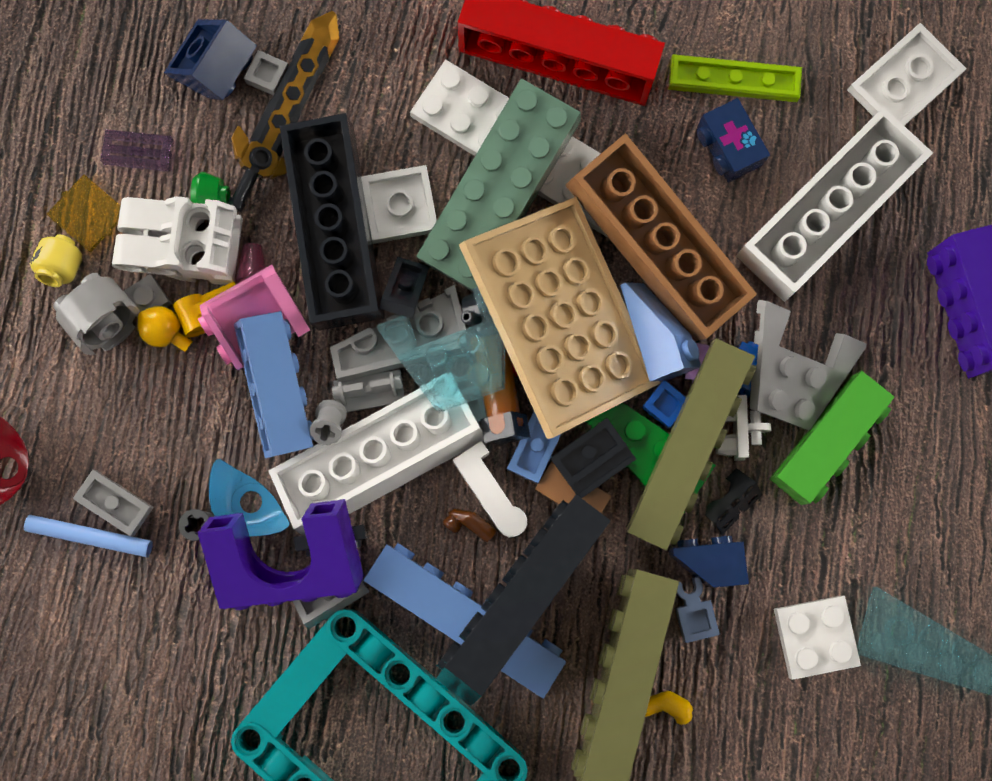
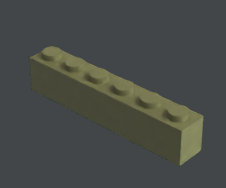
(690, 444)

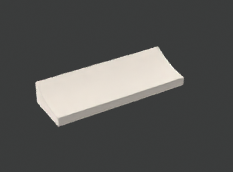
(375, 455)

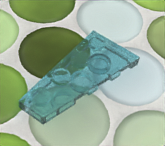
(916, 643)

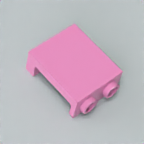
(252, 297)

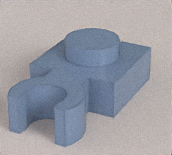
(696, 616)

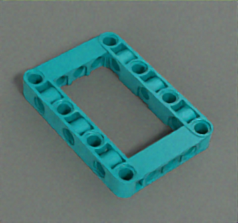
(377, 655)

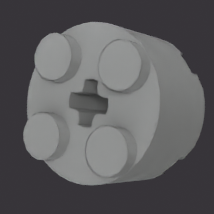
(96, 314)

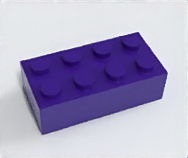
(965, 289)

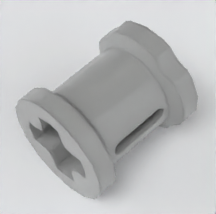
(329, 416)

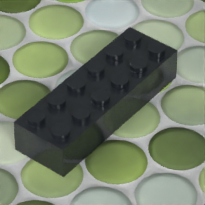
(331, 222)
(518, 606)

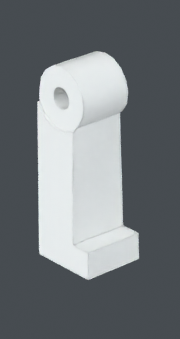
(507, 518)

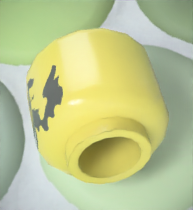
(56, 260)

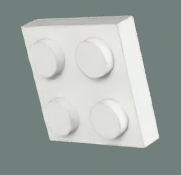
(399, 204)
(817, 637)

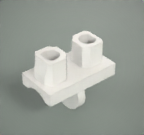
(737, 443)

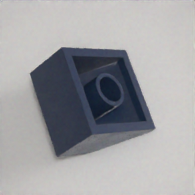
(211, 58)

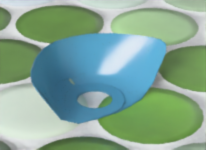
(225, 493)

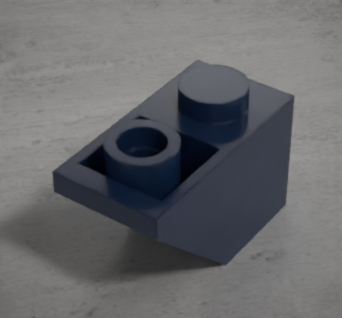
(714, 564)

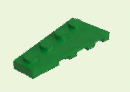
(641, 437)

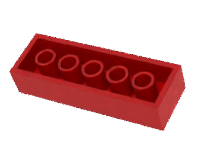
(561, 47)

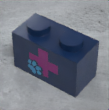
(732, 140)

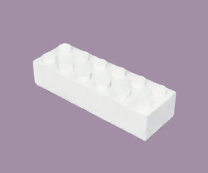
(833, 204)

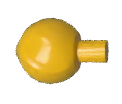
(160, 327)

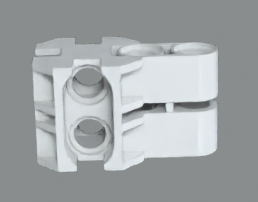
(165, 237)

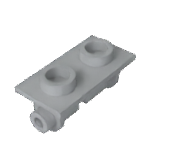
(369, 391)

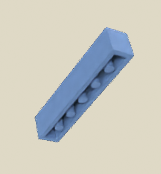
(451, 610)

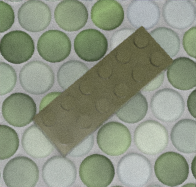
(626, 677)

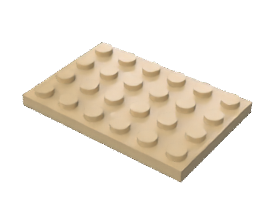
(558, 315)

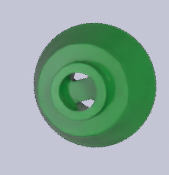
(209, 187)

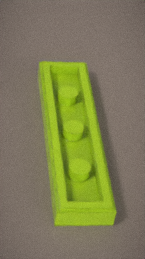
(735, 78)

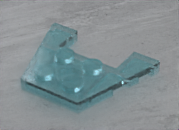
(454, 366)

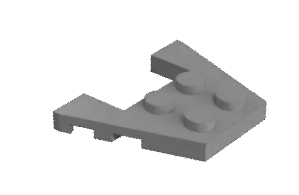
(792, 384)

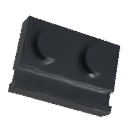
(593, 458)

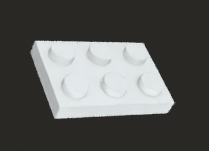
(907, 76)

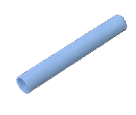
(88, 535)

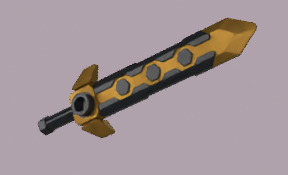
(265, 145)

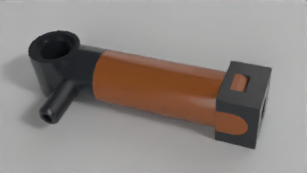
(502, 409)

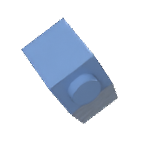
(661, 338)

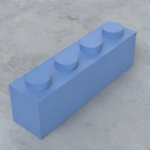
(273, 383)

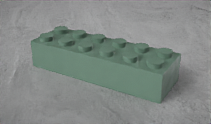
(501, 177)

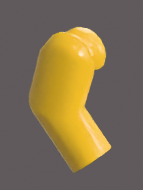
(672, 704)

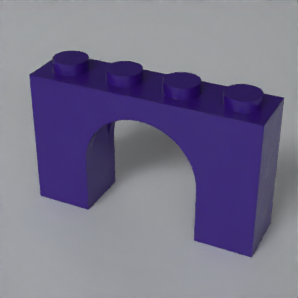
(246, 581)

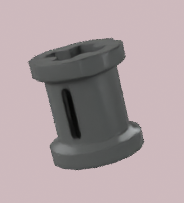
(187, 523)

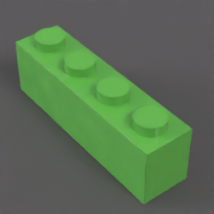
(832, 438)

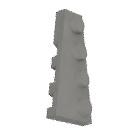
(370, 353)

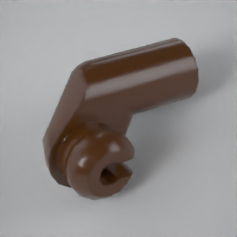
(472, 521)

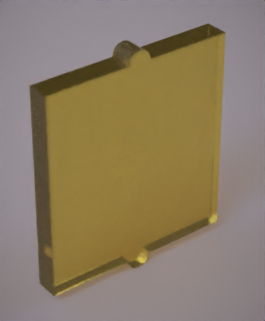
(86, 213)

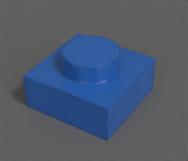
(664, 404)

